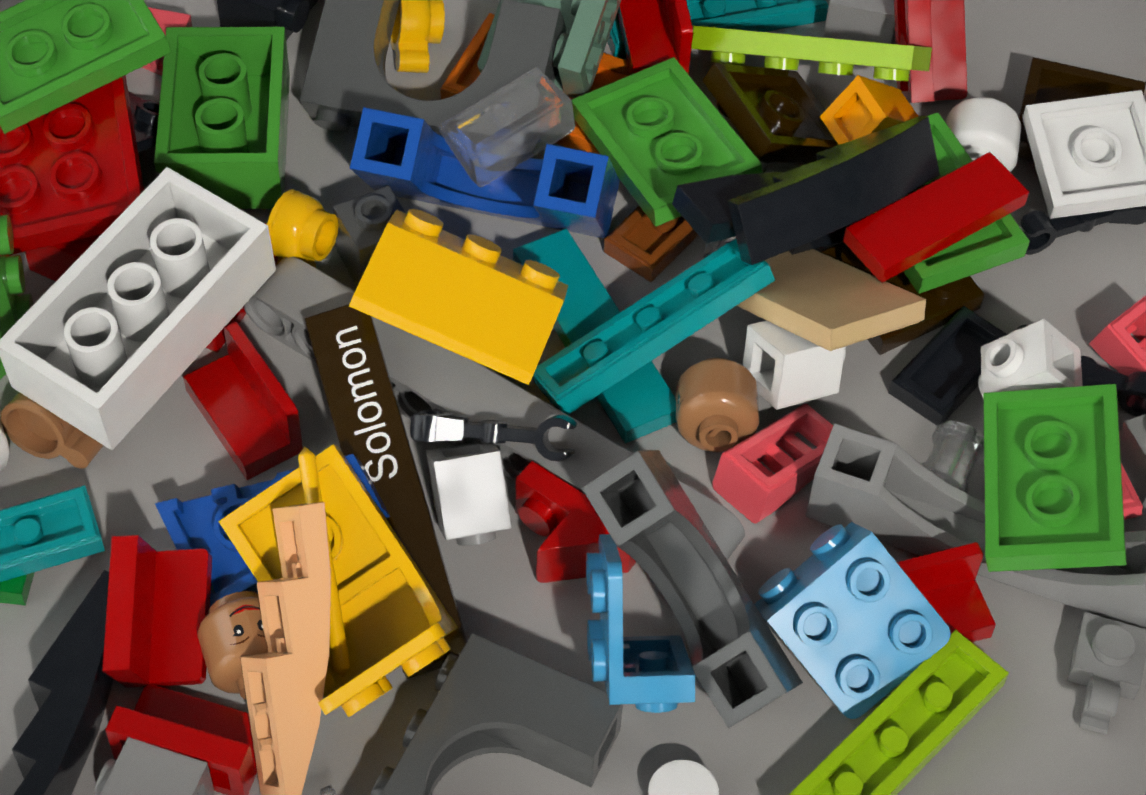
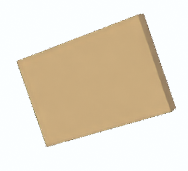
(832, 301)

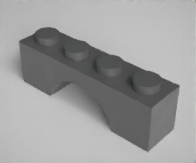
(724, 631)

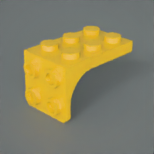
(383, 596)

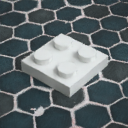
(1089, 152)

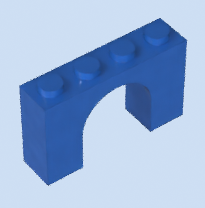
(556, 192)

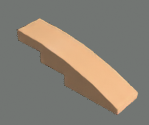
(291, 676)

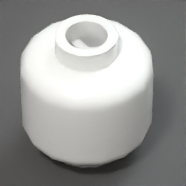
(986, 127)

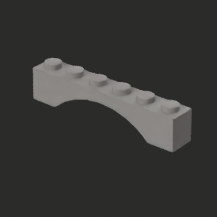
(917, 511)

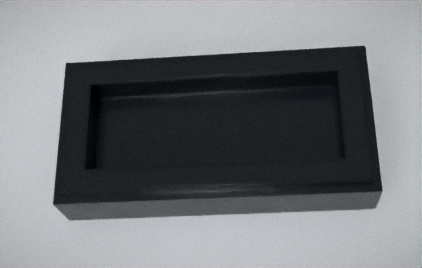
(946, 367)

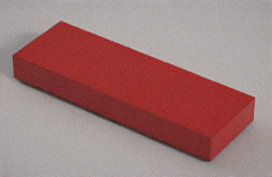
(935, 217)

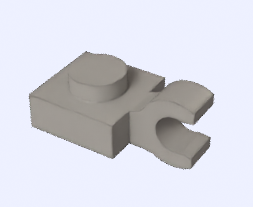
(1110, 663)

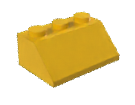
(461, 294)

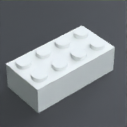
(138, 307)

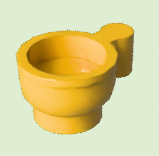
(414, 27)
(301, 228)

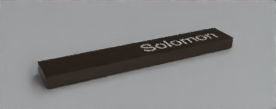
(373, 431)

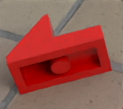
(567, 516)

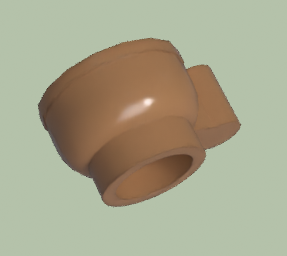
(46, 434)

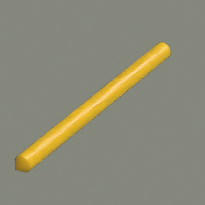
(313, 494)

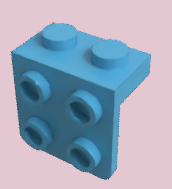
(852, 618)
(635, 669)

